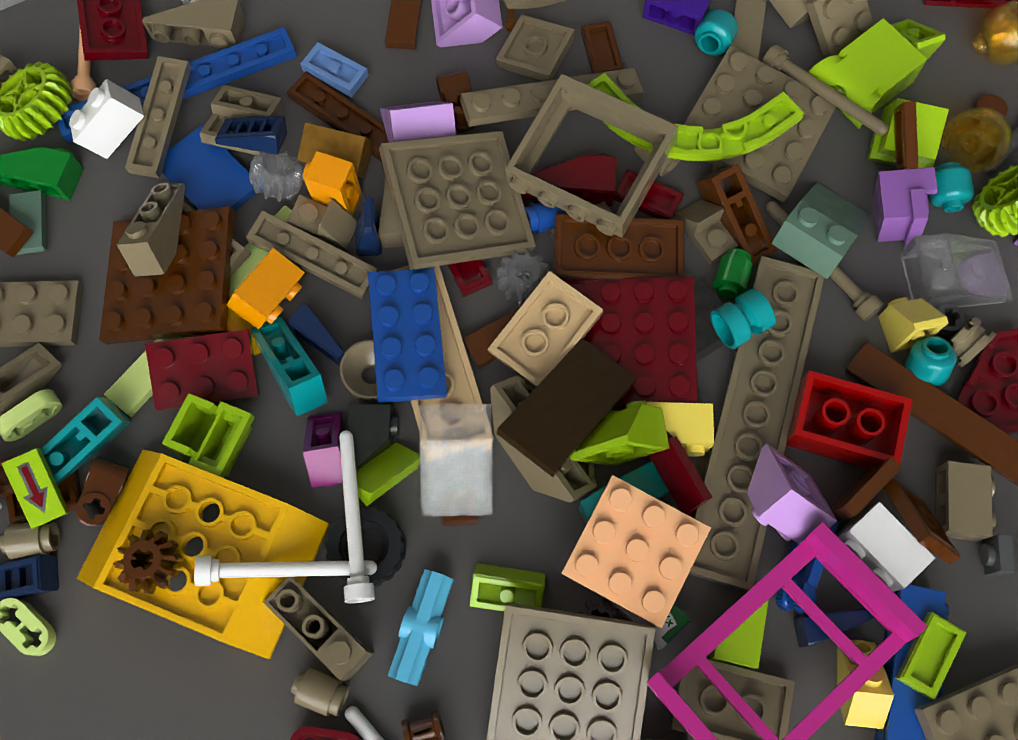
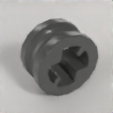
(957, 317)

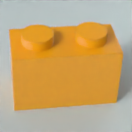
(332, 179)
(265, 289)

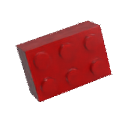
(848, 421)

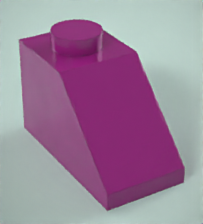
(322, 449)

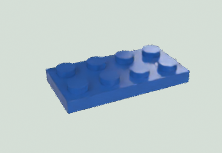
(406, 335)

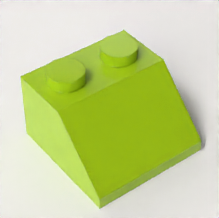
(625, 436)

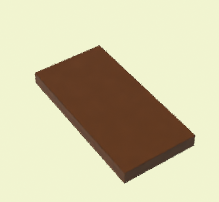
(645, 251)

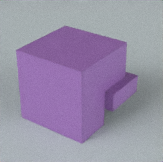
(902, 203)

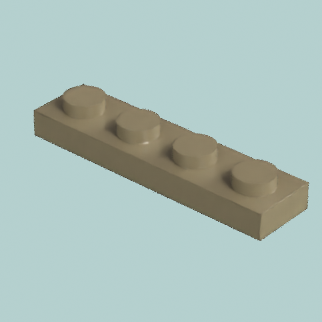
(160, 116)
(311, 254)

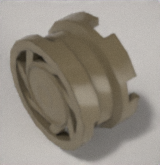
(970, 340)

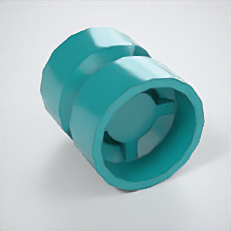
(737, 321)

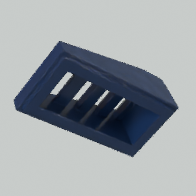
(254, 133)
(367, 230)
(311, 330)
(41, 576)
(809, 633)

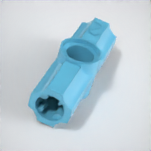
(421, 627)

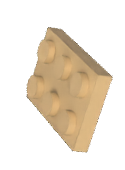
(545, 329)

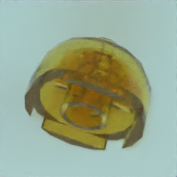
(999, 34)
(977, 138)

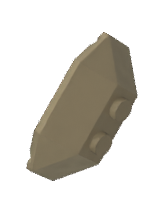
(574, 477)

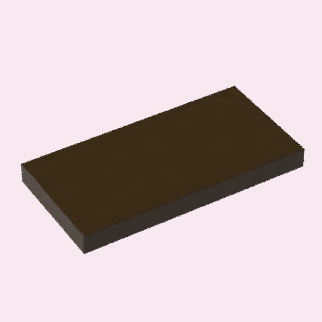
(566, 407)

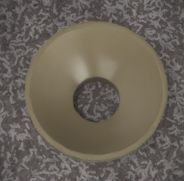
(353, 363)

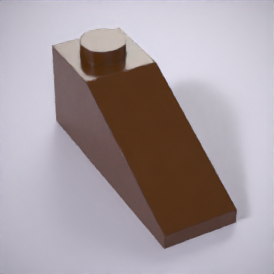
(741, 215)

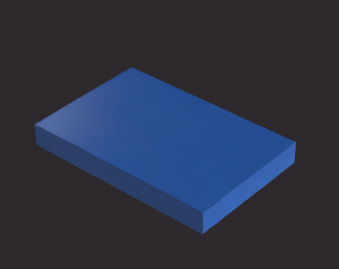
(209, 174)

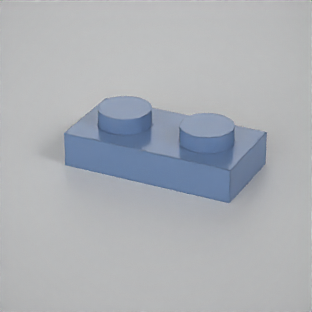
(334, 69)

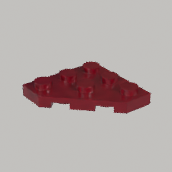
(993, 383)

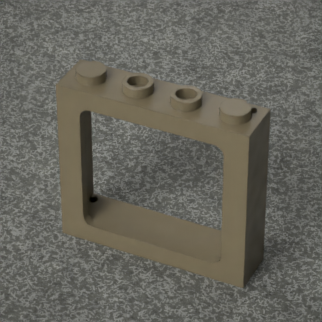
(573, 94)

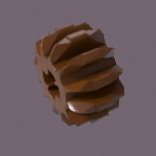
(135, 557)

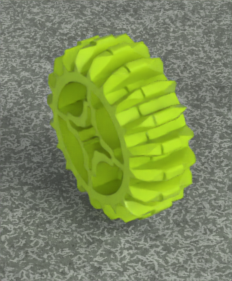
(33, 101)
(998, 204)

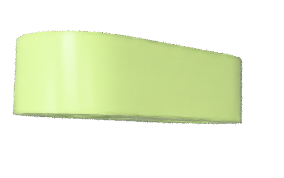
(29, 415)
(30, 620)

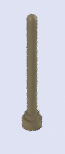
(780, 60)
(865, 303)

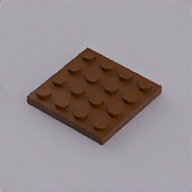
(183, 300)

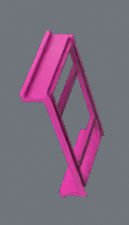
(854, 576)

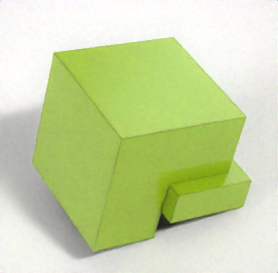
(929, 133)
(209, 434)

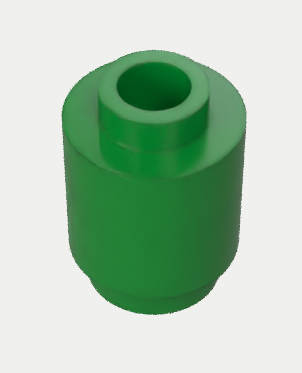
(733, 273)

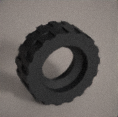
(389, 531)

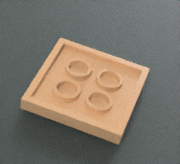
(636, 551)

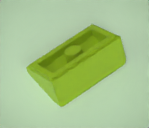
(385, 472)
(497, 585)

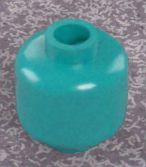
(716, 32)
(953, 187)
(931, 360)

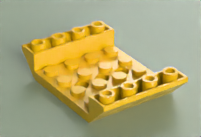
(250, 528)

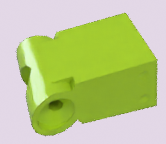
(872, 68)

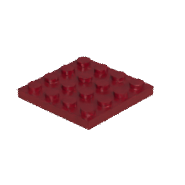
(647, 332)

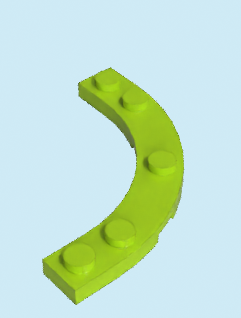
(718, 143)

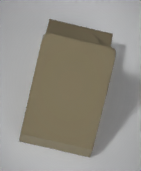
(324, 222)
(706, 230)

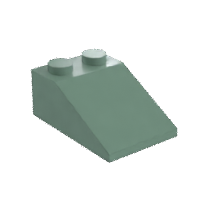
(821, 229)

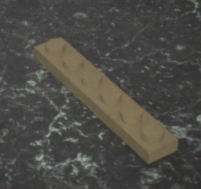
(527, 99)

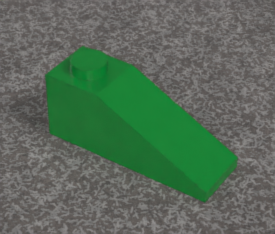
(42, 169)

